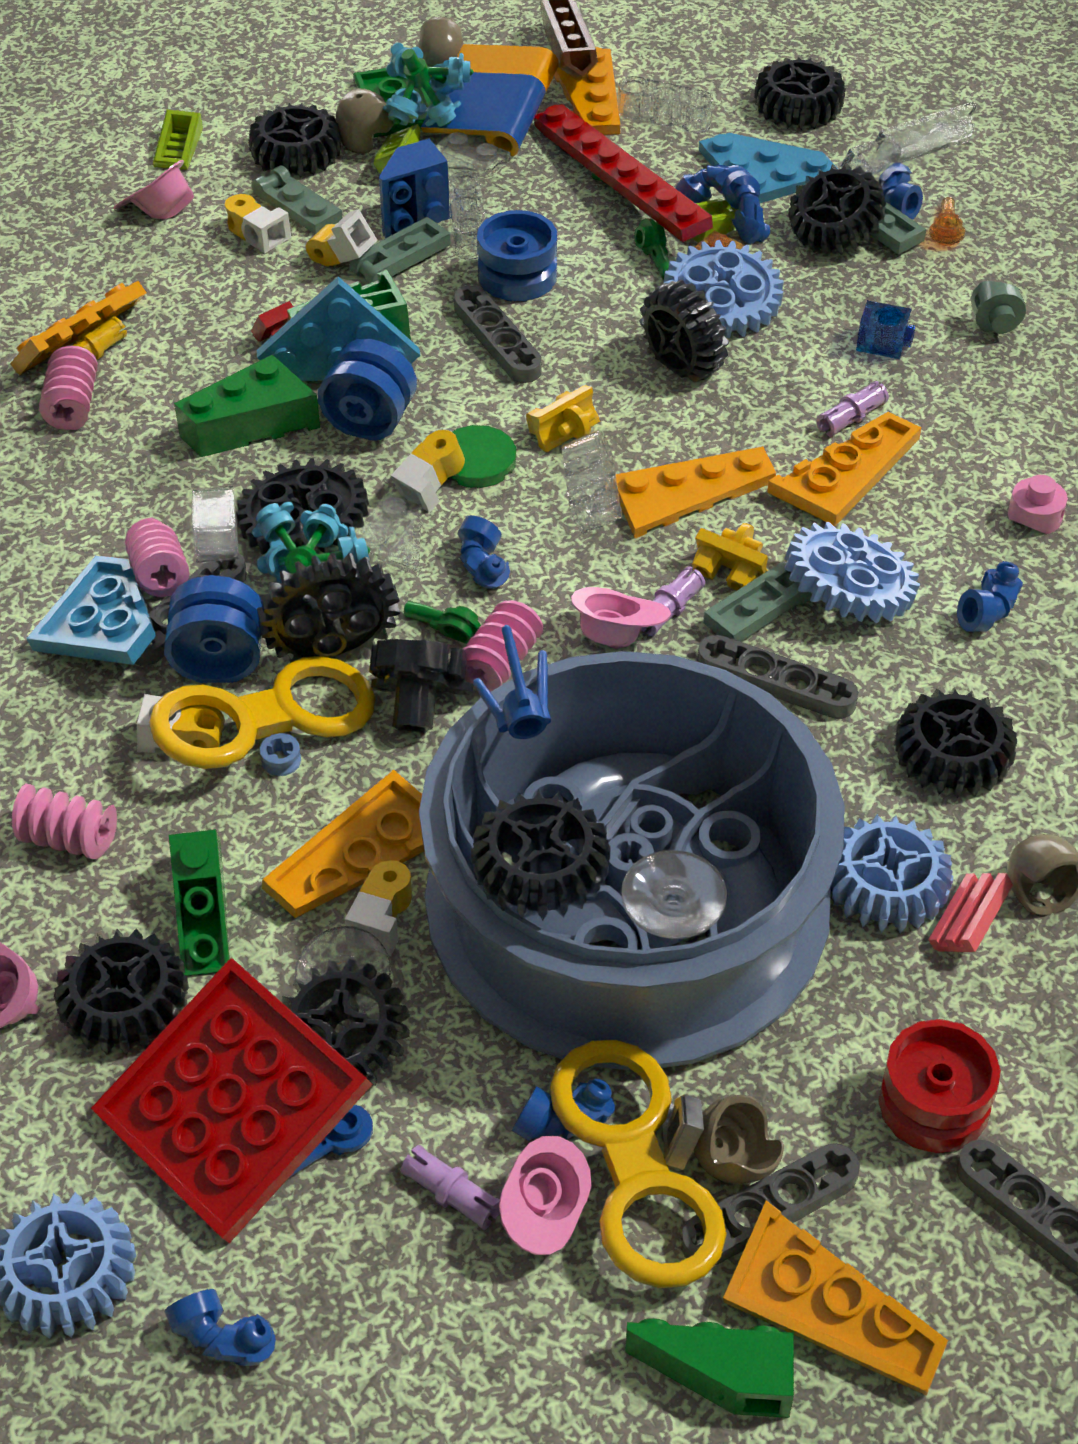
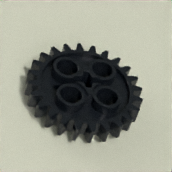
(315, 487)
(328, 609)

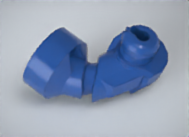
(698, 185)
(898, 192)
(743, 193)
(478, 540)
(981, 608)
(540, 1119)
(243, 1343)

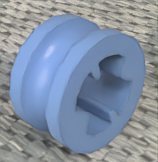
(284, 743)

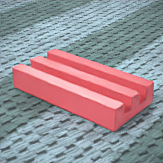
(968, 910)

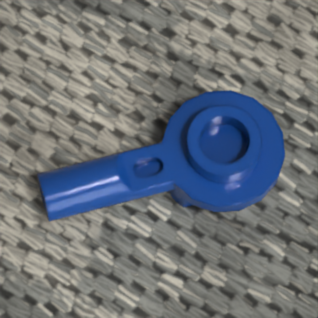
(347, 1136)

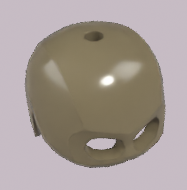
(439, 40)
(360, 117)
(1045, 861)
(742, 1141)

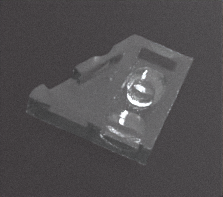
(472, 155)
(394, 534)

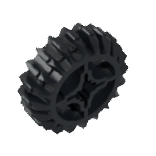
(799, 92)
(295, 138)
(837, 209)
(684, 330)
(955, 742)
(545, 869)
(343, 989)
(117, 1014)

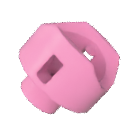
(1038, 503)

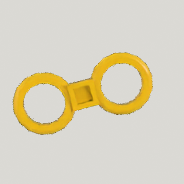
(261, 712)
(637, 1164)

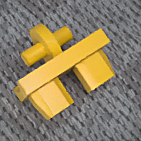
(565, 418)
(733, 550)

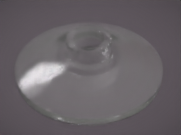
(679, 879)
(339, 945)

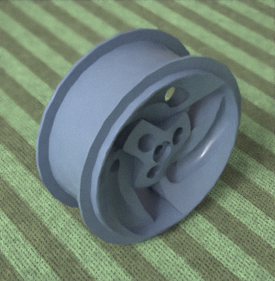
(625, 743)

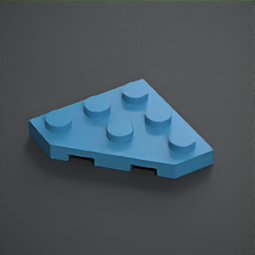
(771, 163)
(322, 328)
(98, 616)

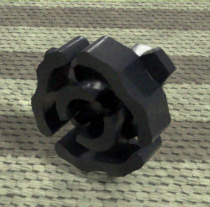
(417, 673)

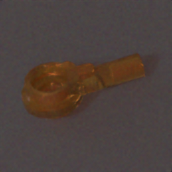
(947, 226)

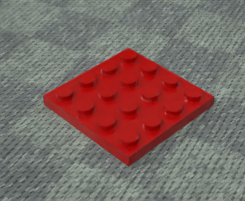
(231, 1099)

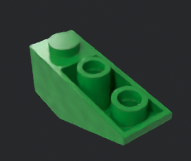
(200, 901)
(732, 1368)

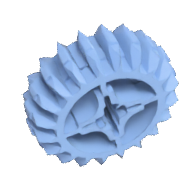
(906, 860)
(104, 1262)

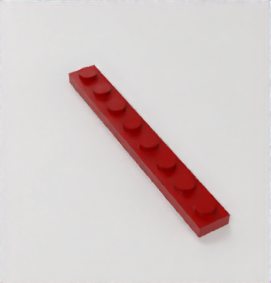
(623, 173)

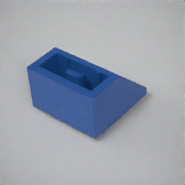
(414, 187)

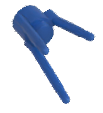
(523, 712)

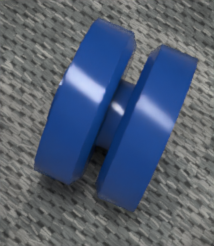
(517, 255)
(367, 389)
(213, 630)

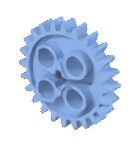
(735, 280)
(851, 572)

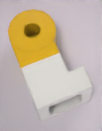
(257, 224)
(342, 241)
(429, 468)
(192, 724)
(380, 900)

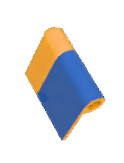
(501, 93)

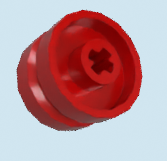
(939, 1085)

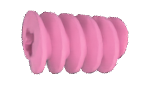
(68, 388)
(156, 557)
(486, 649)
(63, 823)

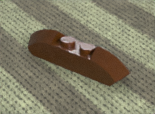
(568, 37)

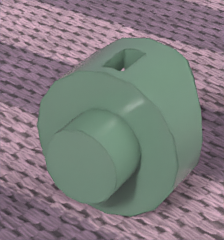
(1000, 306)

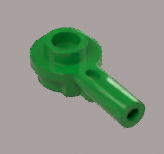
(652, 240)
(455, 623)

